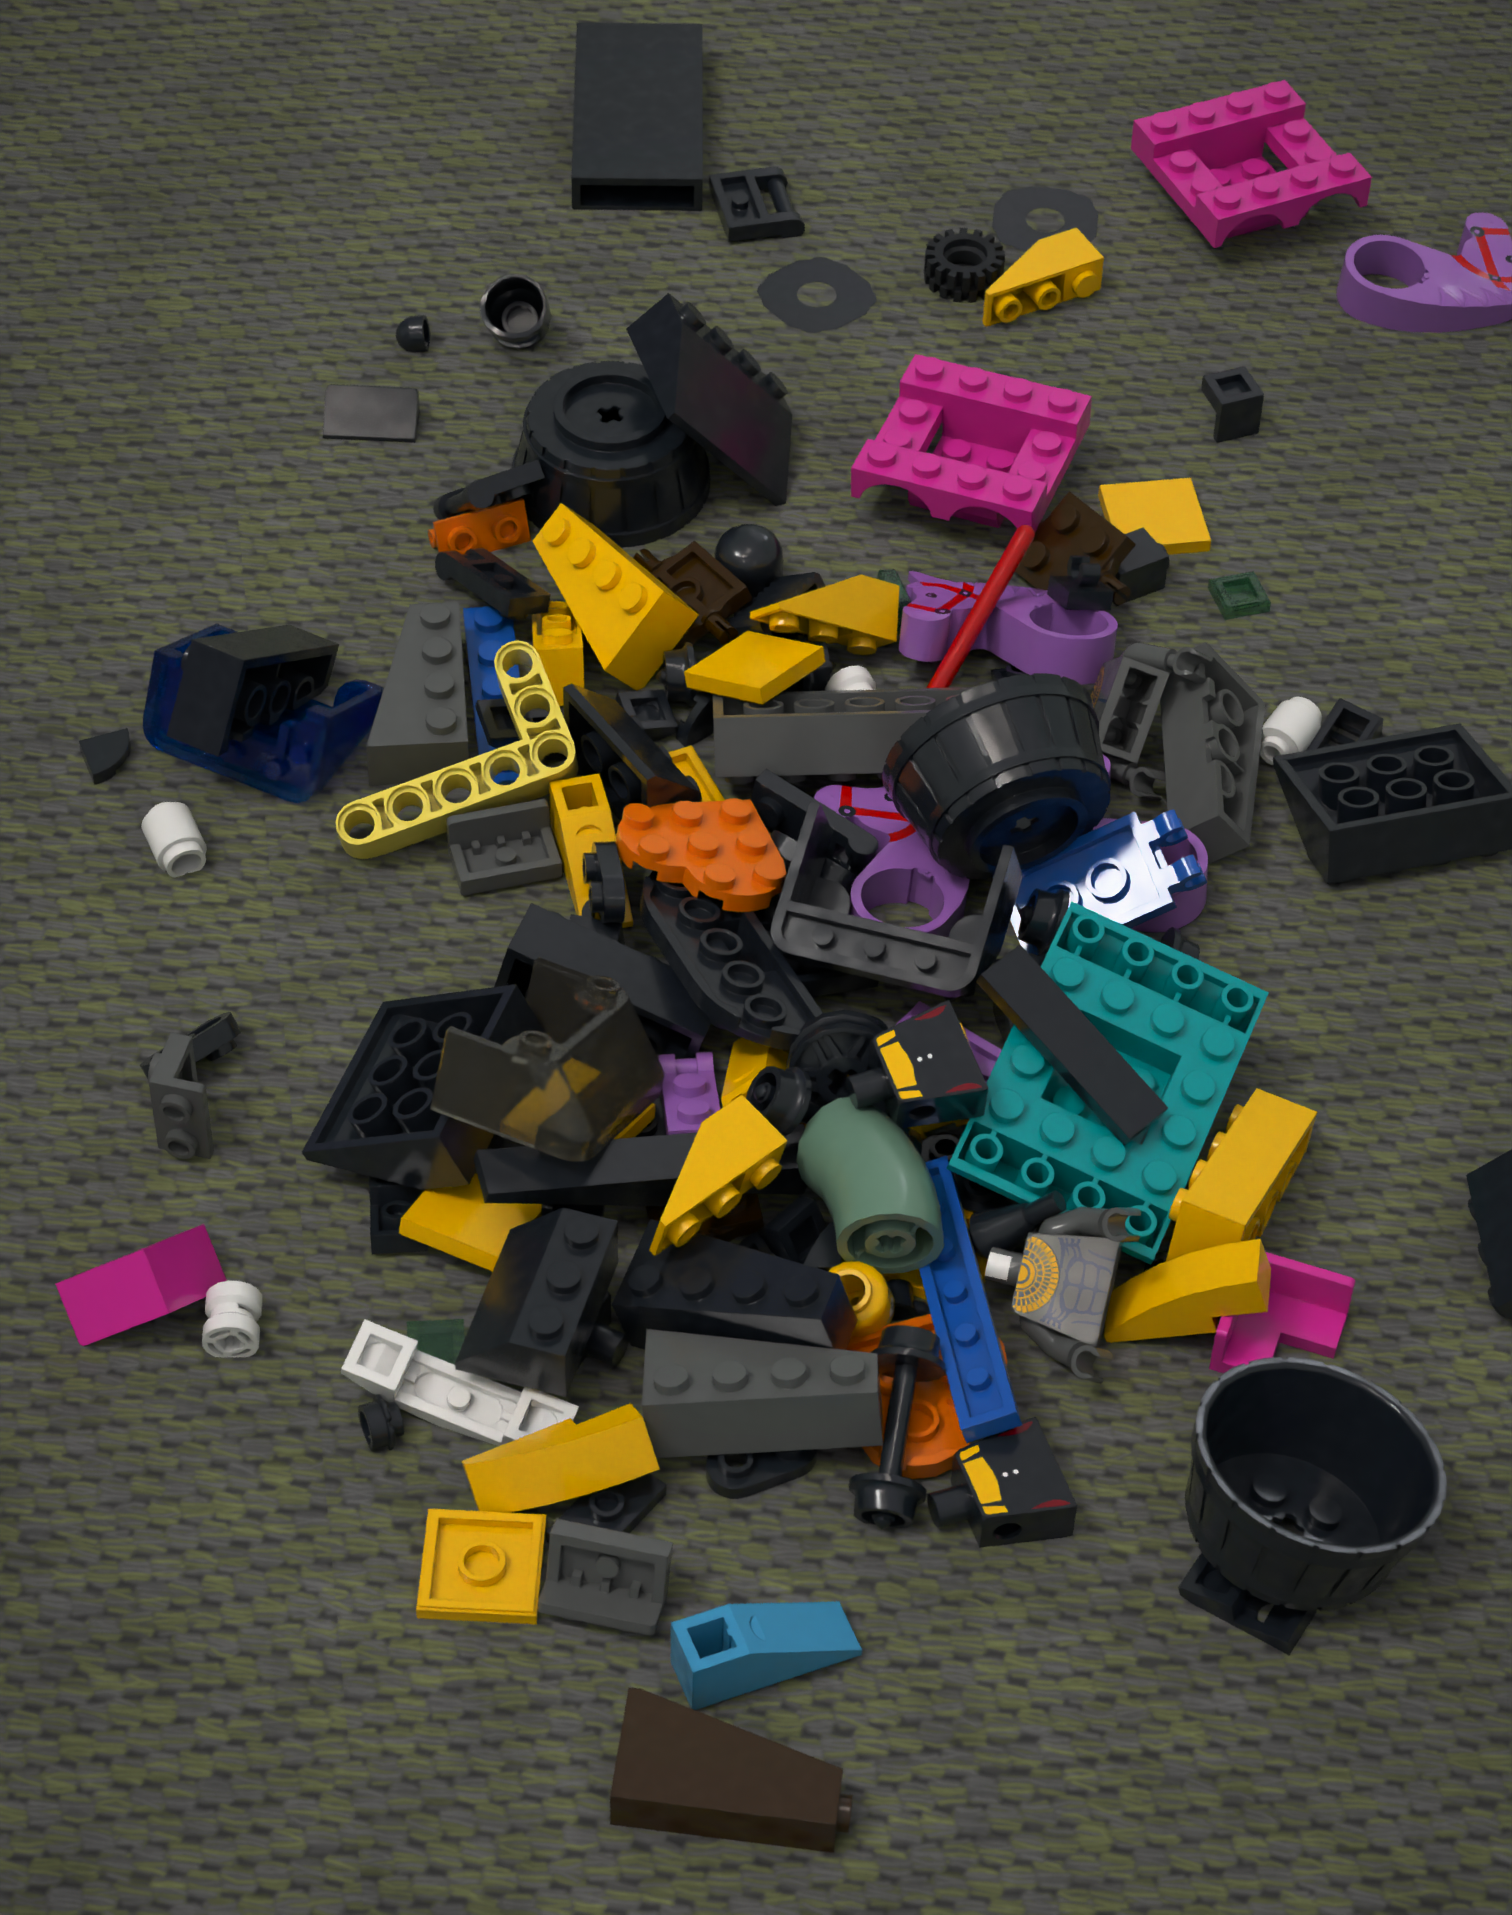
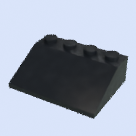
(717, 394)
(1397, 802)
(382, 1106)

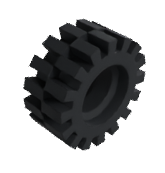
(963, 248)

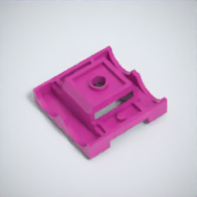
(1216, 166)
(998, 447)

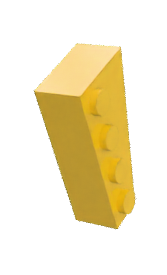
(613, 598)
(1243, 1175)

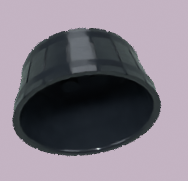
(625, 476)
(1001, 768)
(1313, 1450)

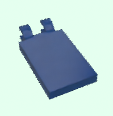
(1117, 871)

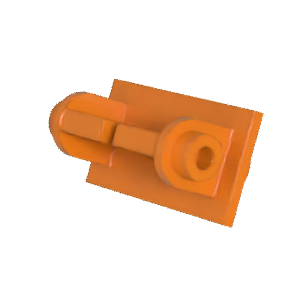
(486, 528)

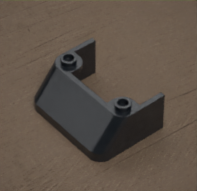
(817, 927)

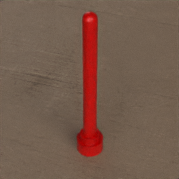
(983, 607)

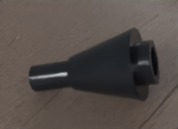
(1010, 1225)

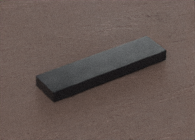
(1072, 1044)

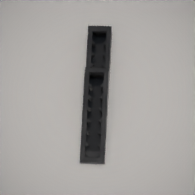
(622, 1173)

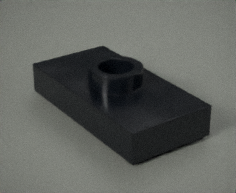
(618, 1506)

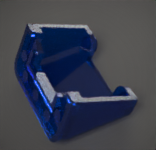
(283, 759)

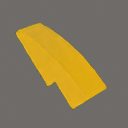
(1191, 1293)
(562, 1462)

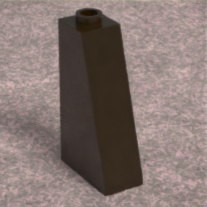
(720, 1781)

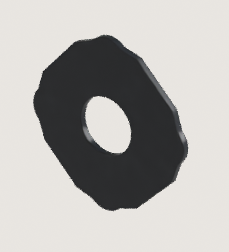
(1015, 204)
(781, 288)

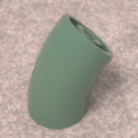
(872, 1187)

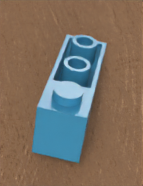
(756, 1646)

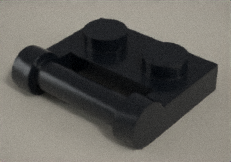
(743, 208)
(489, 491)

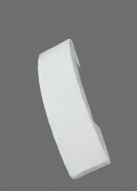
(444, 1396)

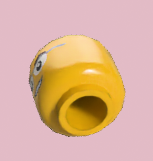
(868, 1296)

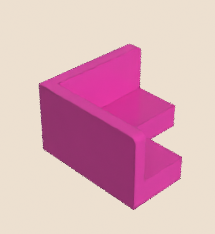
(141, 1285)
(1304, 1311)

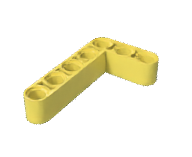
(474, 773)

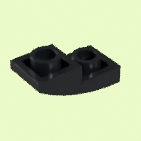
(387, 1206)

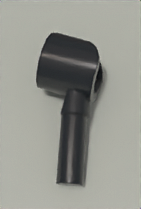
(904, 1304)

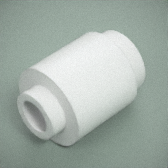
(1290, 728)
(174, 838)

